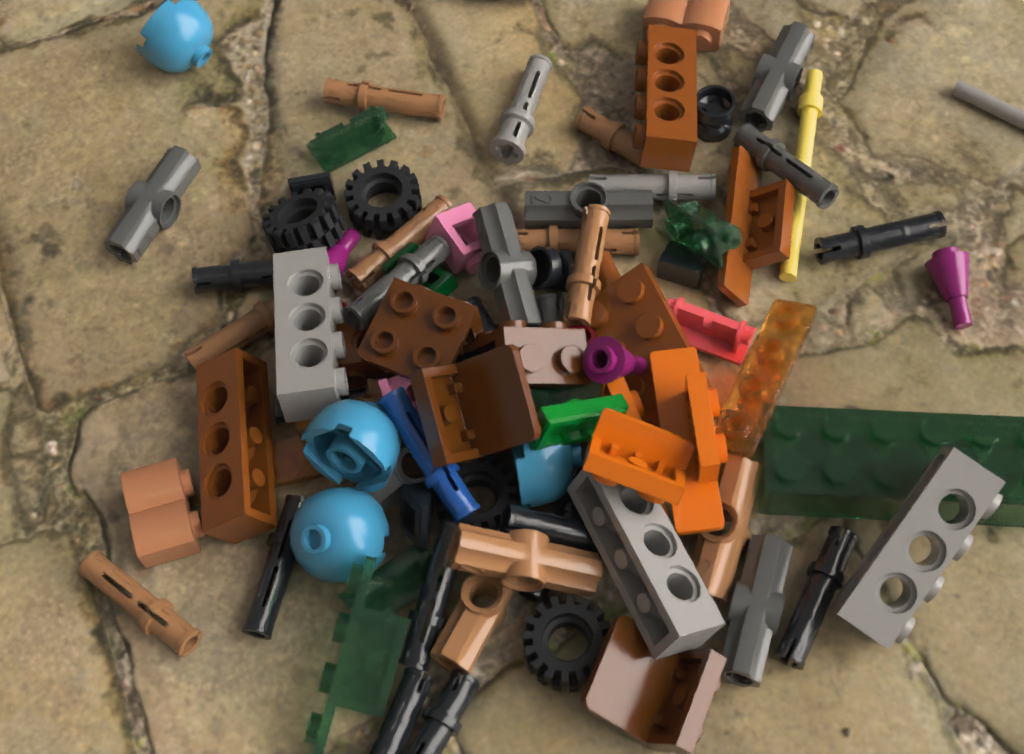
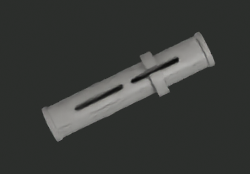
(664, 186)

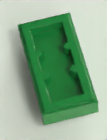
(573, 420)

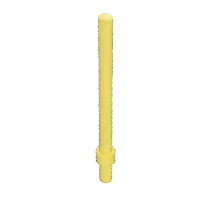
(809, 110)

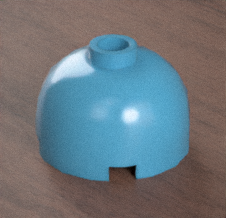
(177, 36)
(353, 443)
(544, 472)
(337, 530)

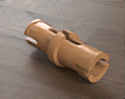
(610, 134)

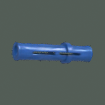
(444, 479)

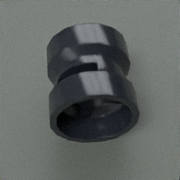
(714, 113)
(552, 268)

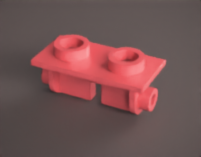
(713, 332)

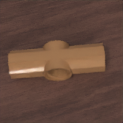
(718, 556)
(524, 560)
(469, 625)

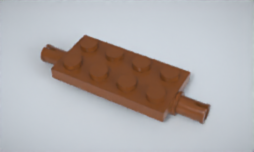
(641, 320)

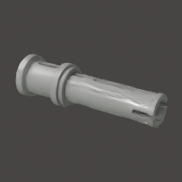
(510, 133)

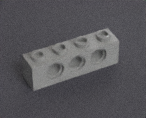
(307, 333)
(918, 516)
(647, 566)

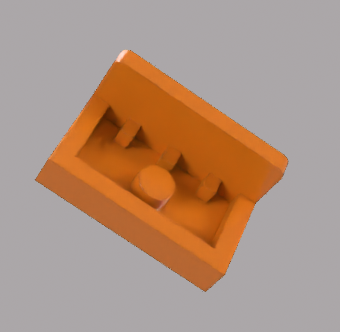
(638, 457)

